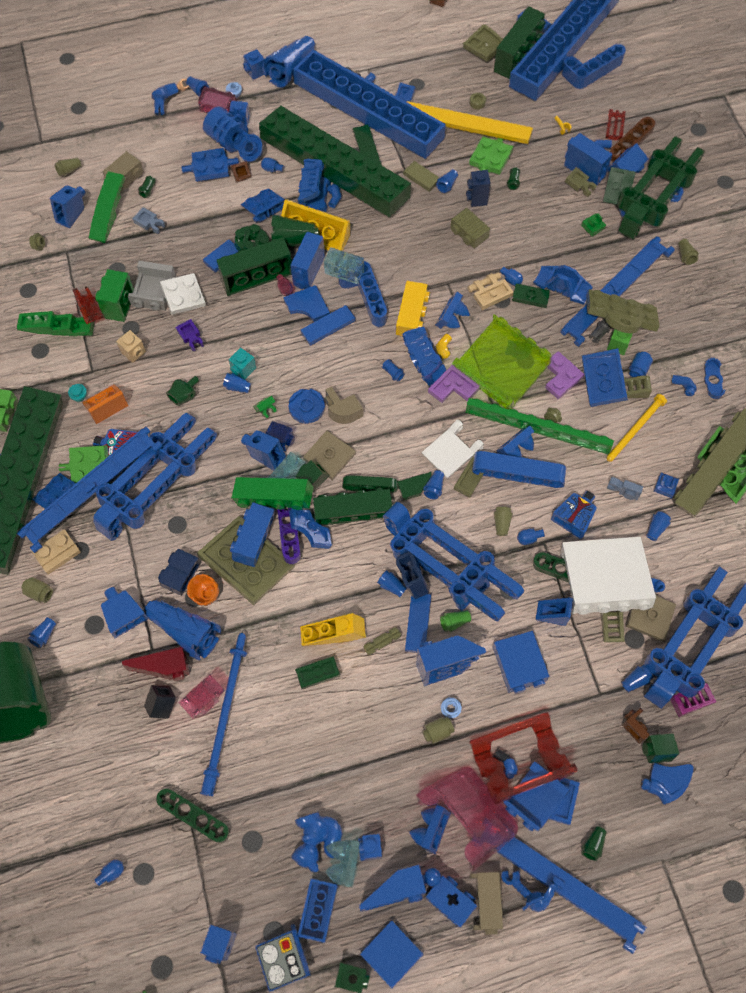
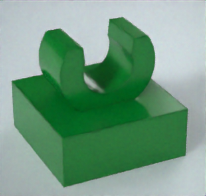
(593, 224)
(264, 404)

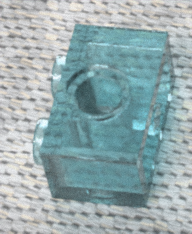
(344, 265)

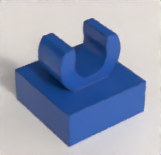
(666, 485)

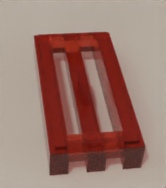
(617, 115)

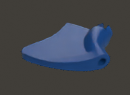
(668, 782)

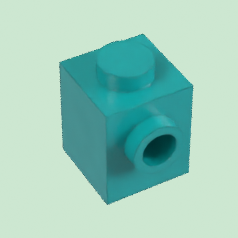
(242, 363)

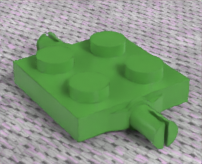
(491, 155)
(84, 460)

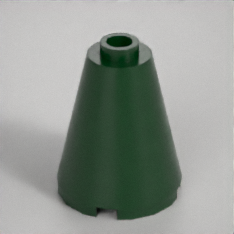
(291, 230)

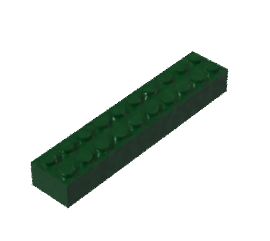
(341, 163)
(23, 462)

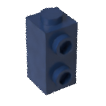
(478, 188)

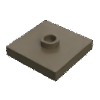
(330, 454)
(654, 621)

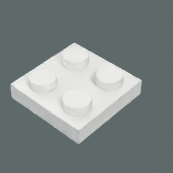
(182, 294)

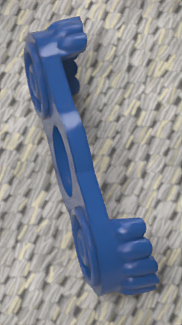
(712, 368)

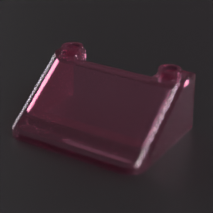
(475, 810)

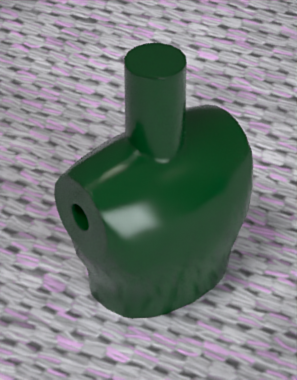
(182, 391)

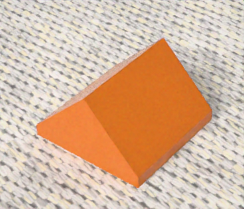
(105, 403)

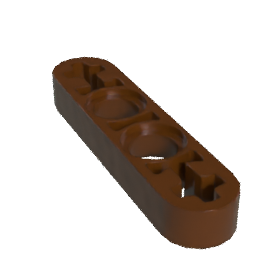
(630, 138)

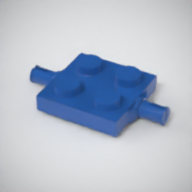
(209, 164)

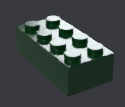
(519, 41)
(254, 266)

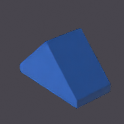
(554, 611)

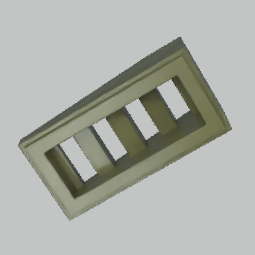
(638, 381)
(620, 623)

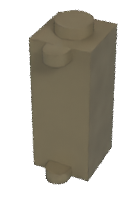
(488, 902)

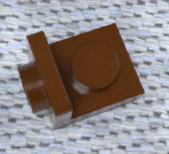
(634, 727)

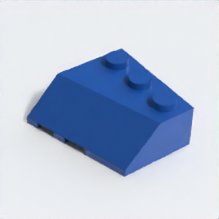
(446, 658)

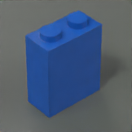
(587, 157)
(307, 260)
(520, 662)

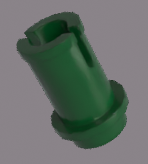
(513, 181)
(145, 189)

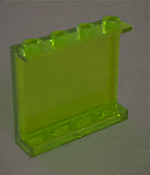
(504, 362)

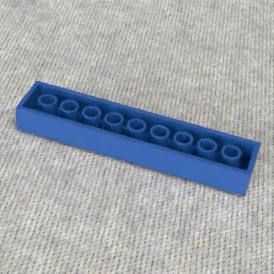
(560, 41)
(369, 104)

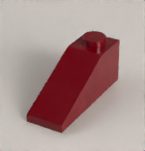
(163, 664)

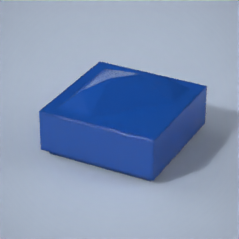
(405, 92)

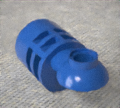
(232, 134)

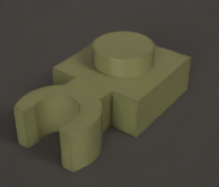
(578, 181)

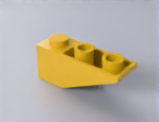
(333, 630)

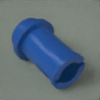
(396, 373)

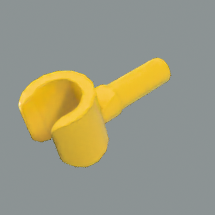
(567, 126)

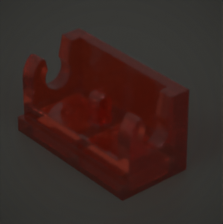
(88, 305)

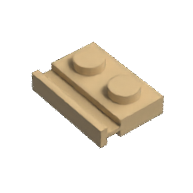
(56, 552)

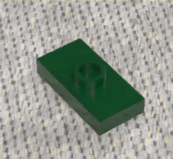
(531, 295)
(317, 672)

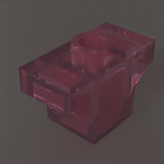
(202, 697)

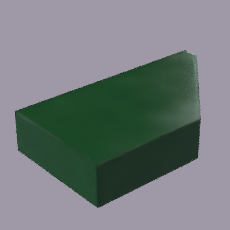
(413, 486)

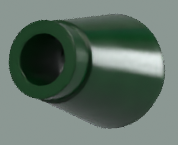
(594, 844)

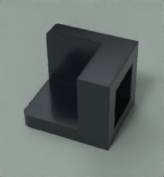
(160, 701)

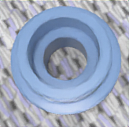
(235, 88)
(454, 702)

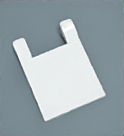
(449, 452)

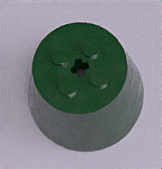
(21, 694)

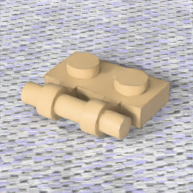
(492, 294)

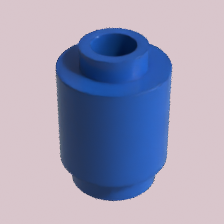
(640, 364)

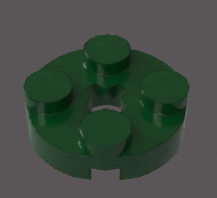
(250, 233)

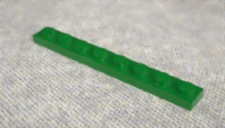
(543, 427)

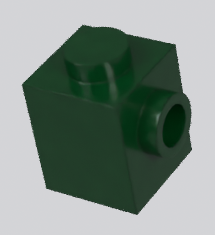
(313, 472)
(660, 748)

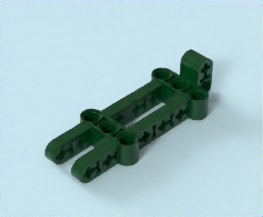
(643, 208)

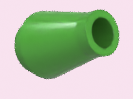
(454, 620)

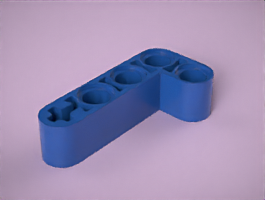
(584, 74)
(369, 294)

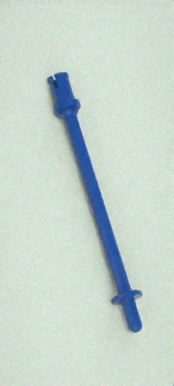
(211, 772)

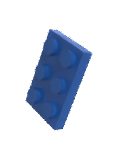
(604, 377)

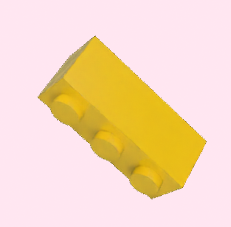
(412, 307)

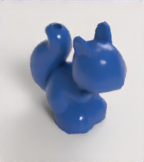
(315, 830)

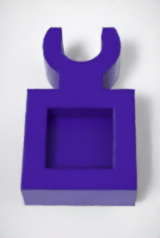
(189, 333)

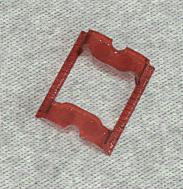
(547, 746)

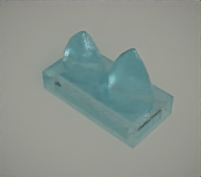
(288, 467)
(347, 852)

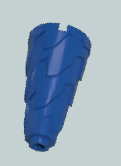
(281, 63)
(187, 629)

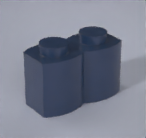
(179, 571)
(412, 575)

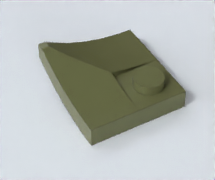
(483, 43)

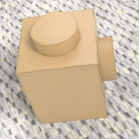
(131, 346)

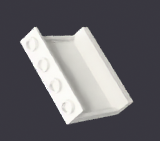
(608, 575)

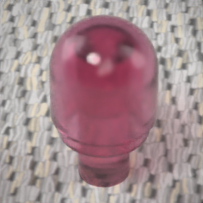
(284, 285)

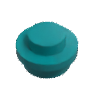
(77, 392)

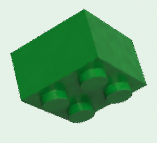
(114, 295)

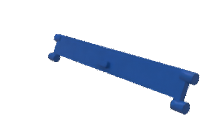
(618, 286)
(86, 487)
(574, 891)

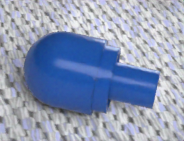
(271, 165)
(512, 276)
(529, 536)
(110, 872)

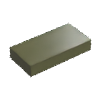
(421, 176)
(468, 480)

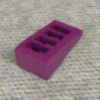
(679, 707)

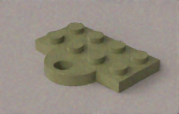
(622, 313)

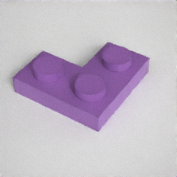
(566, 375)
(454, 381)

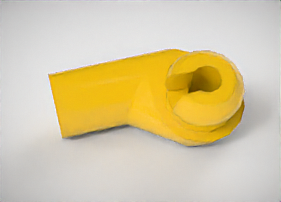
(441, 346)

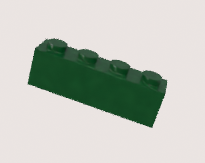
(352, 507)

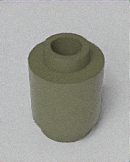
(37, 590)
(438, 730)

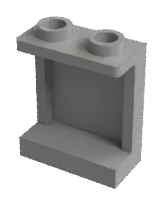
(147, 289)

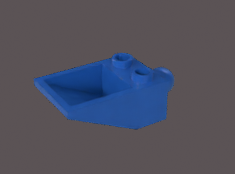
(401, 886)

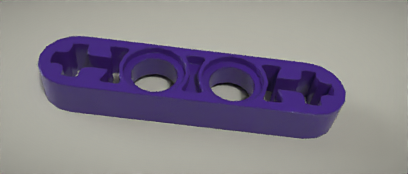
(285, 529)

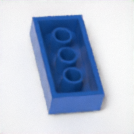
(317, 910)

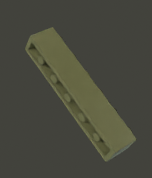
(714, 468)

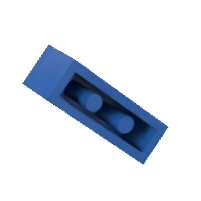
(252, 534)

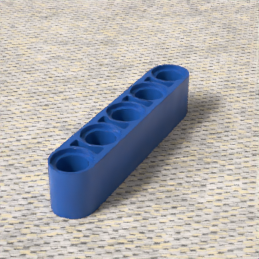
(519, 469)

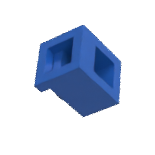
(240, 110)
(370, 847)

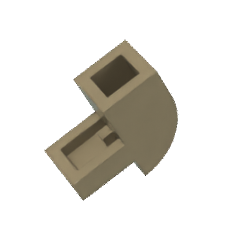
(344, 410)

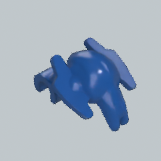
(536, 900)

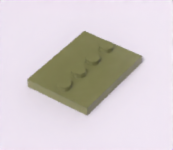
(249, 581)

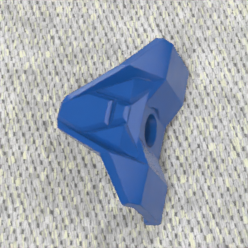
(565, 281)

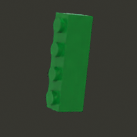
(273, 492)

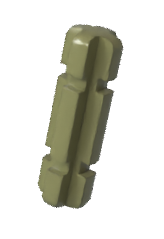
(382, 641)

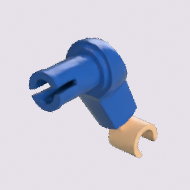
(163, 92)

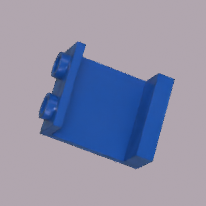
(537, 803)

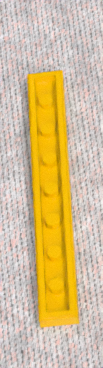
(478, 124)

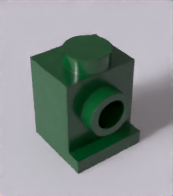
(343, 974)

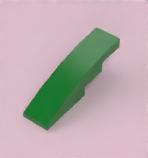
(106, 207)
(53, 324)

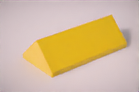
(332, 228)

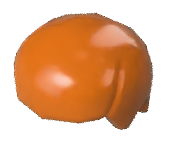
(202, 589)

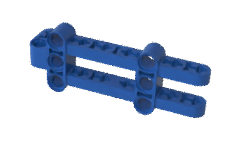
(109, 516)
(401, 526)
(667, 683)

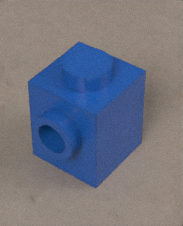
(253, 64)

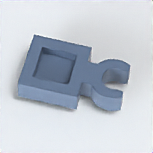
(148, 219)
(627, 489)

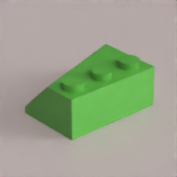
(735, 481)

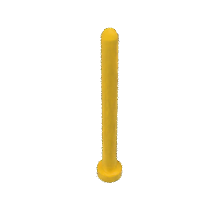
(659, 400)

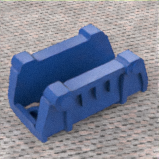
(313, 186)
(423, 355)

